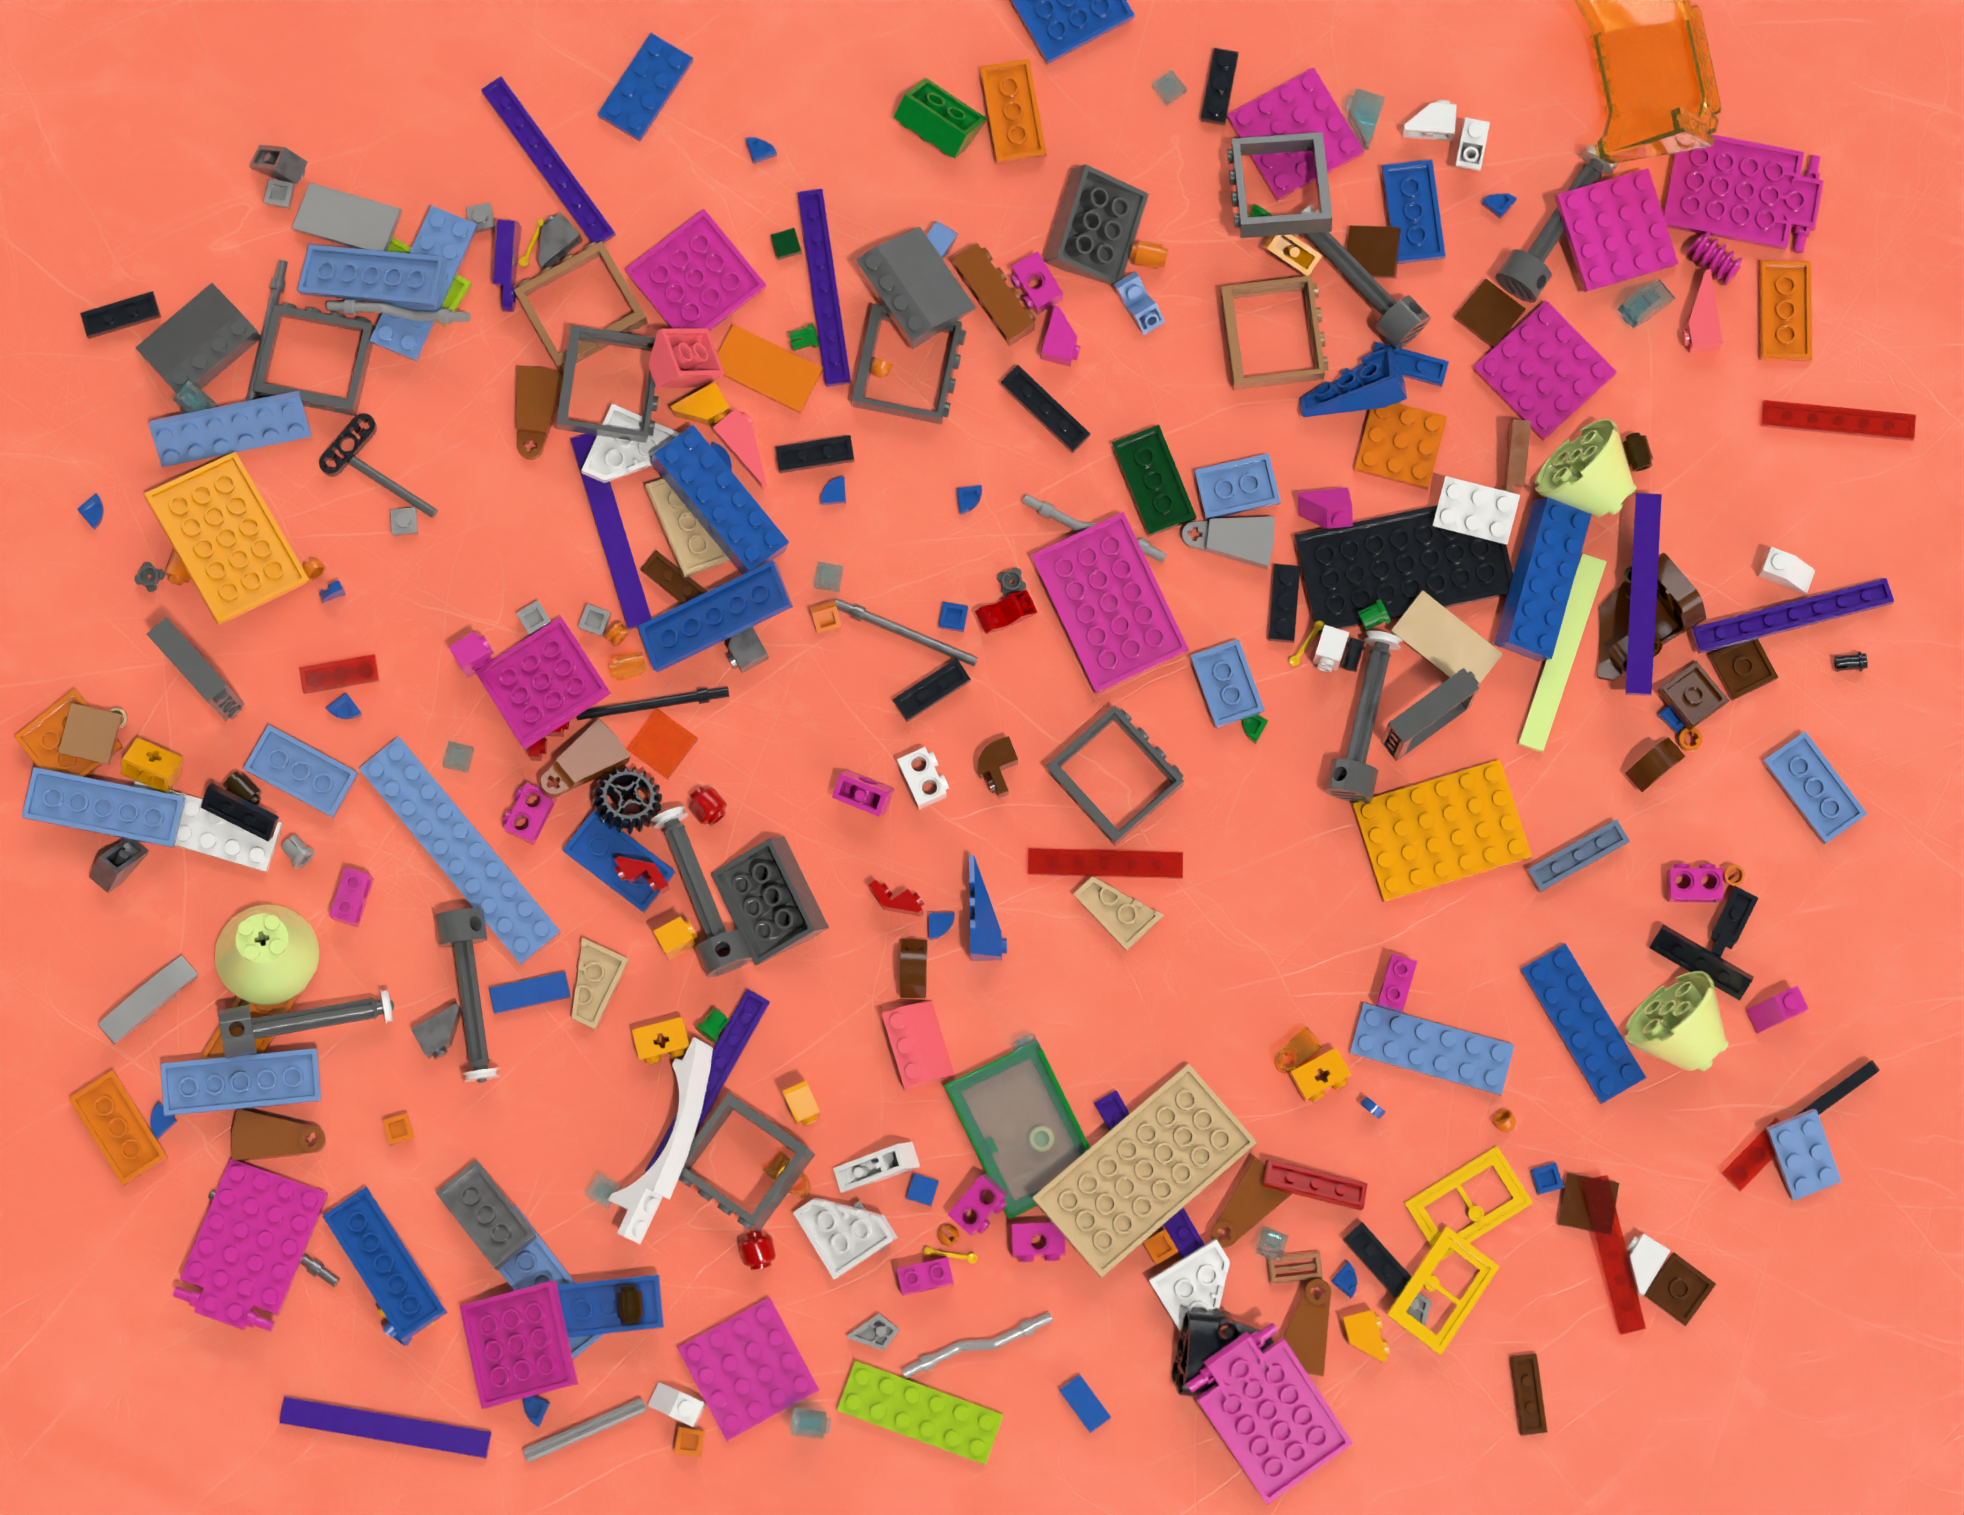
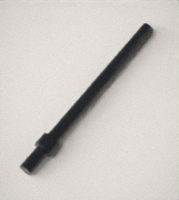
(702, 696)

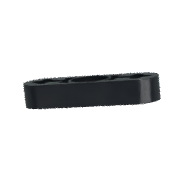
(346, 434)

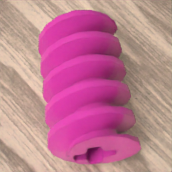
(1715, 257)

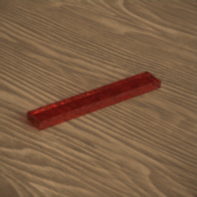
(1838, 420)
(1105, 863)
(1613, 1254)

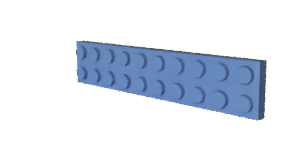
(459, 850)

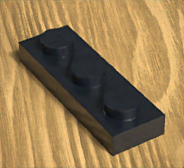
(1219, 86)
(120, 315)
(814, 454)
(1284, 603)
(931, 690)
(239, 812)
(1377, 1259)

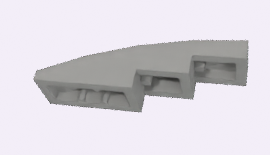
(147, 1000)

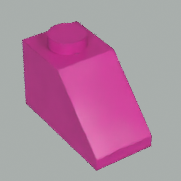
(1060, 340)
(1326, 507)
(1777, 1009)

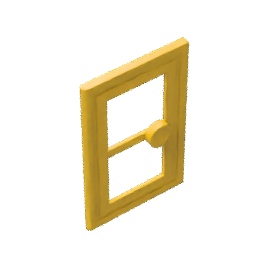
(1476, 1213)
(1422, 1277)

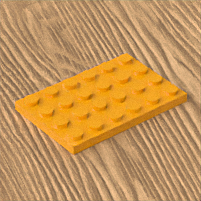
(226, 538)
(1442, 830)

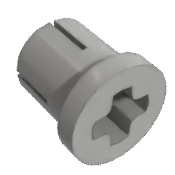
(297, 852)

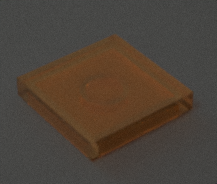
(662, 744)

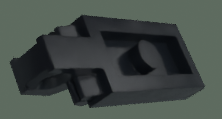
(1732, 920)

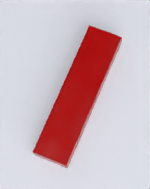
(1314, 1184)

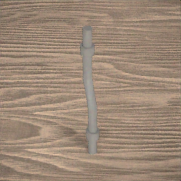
(443, 316)
(1048, 510)
(928, 1361)

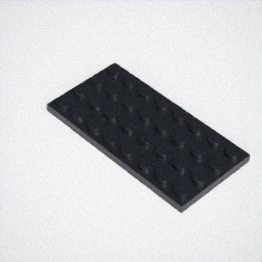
(1394, 562)

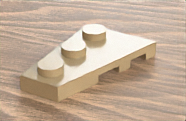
(1119, 914)
(596, 982)

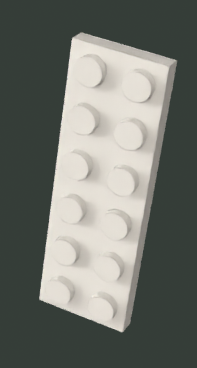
(220, 839)

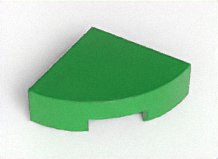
(1254, 727)

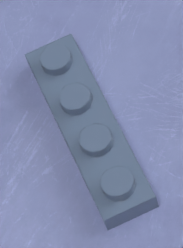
(1578, 855)

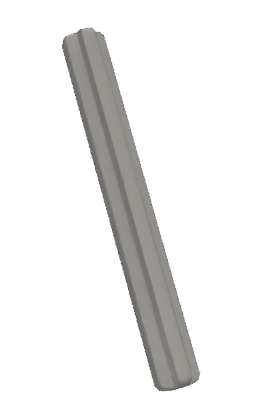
(584, 1430)

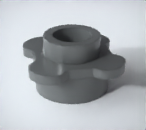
(148, 569)
(1014, 574)

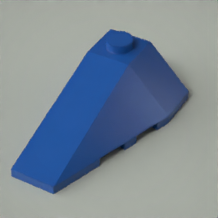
(1368, 386)
(985, 932)

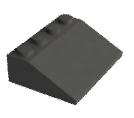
(1095, 225)
(914, 286)
(199, 340)
(769, 899)

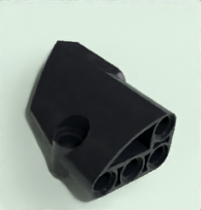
(1201, 1340)

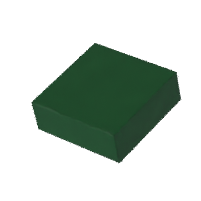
(786, 244)

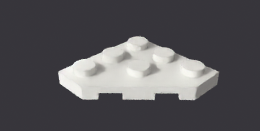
(619, 457)
(843, 1233)
(1193, 1282)

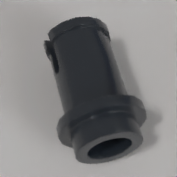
(1353, 654)
(1851, 662)

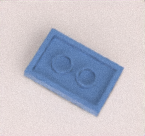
(1237, 486)
(1227, 683)
(1803, 1154)

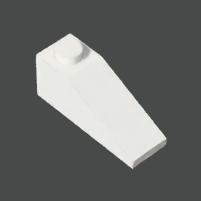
(876, 1166)

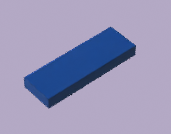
(1418, 366)
(530, 992)

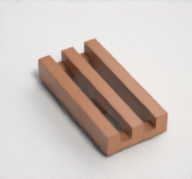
(1272, 1270)

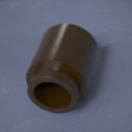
(1637, 452)
(243, 787)
(629, 1305)

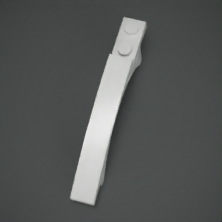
(659, 1181)

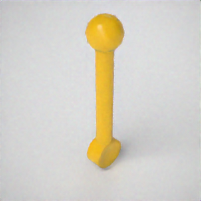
(523, 261)
(1294, 660)
(971, 1258)

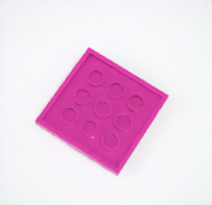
(1296, 108)
(1616, 230)
(695, 275)
(1544, 370)
(542, 682)
(518, 1344)
(748, 1369)

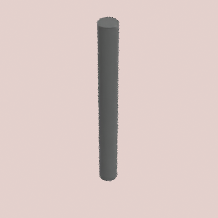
(393, 487)

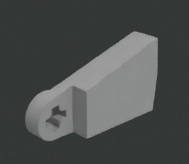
(1239, 539)

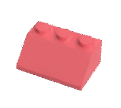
(684, 358)
(918, 1044)

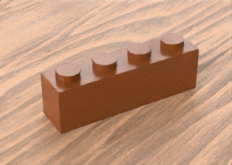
(993, 293)

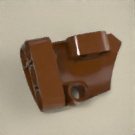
(1677, 610)

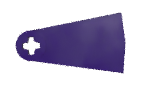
(506, 260)

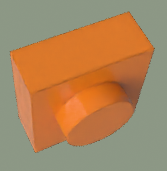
(826, 617)
(398, 1129)
(1160, 1247)
(689, 1442)

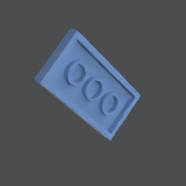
(300, 771)
(1814, 787)

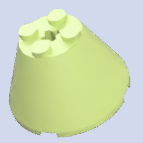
(1589, 471)
(266, 954)
(1680, 1023)

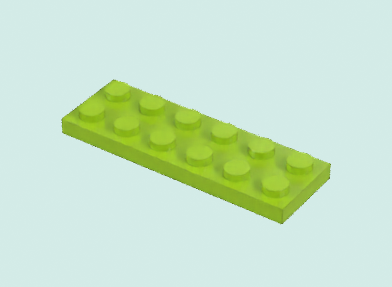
(920, 1412)

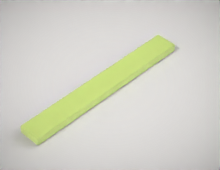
(1558, 668)

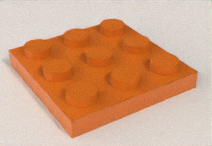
(1401, 444)
(44, 735)

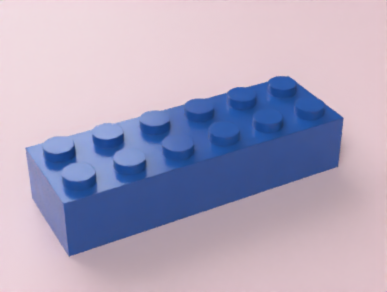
(719, 501)
(1542, 579)

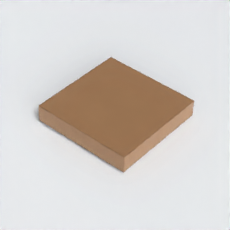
(90, 734)

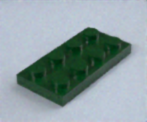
(1154, 480)

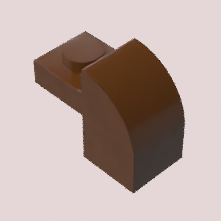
(993, 759)
(1655, 764)
(913, 968)

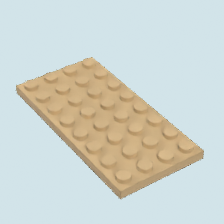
(1144, 1171)

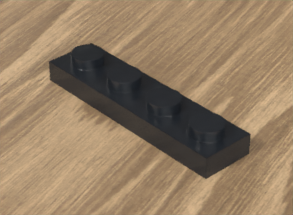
(1045, 409)
(1697, 958)

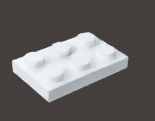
(1476, 510)

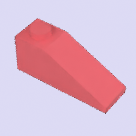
(1703, 324)
(739, 438)

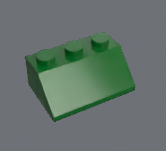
(939, 117)

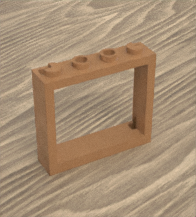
(568, 264)
(1314, 317)

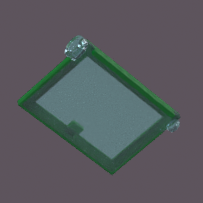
(1018, 1122)

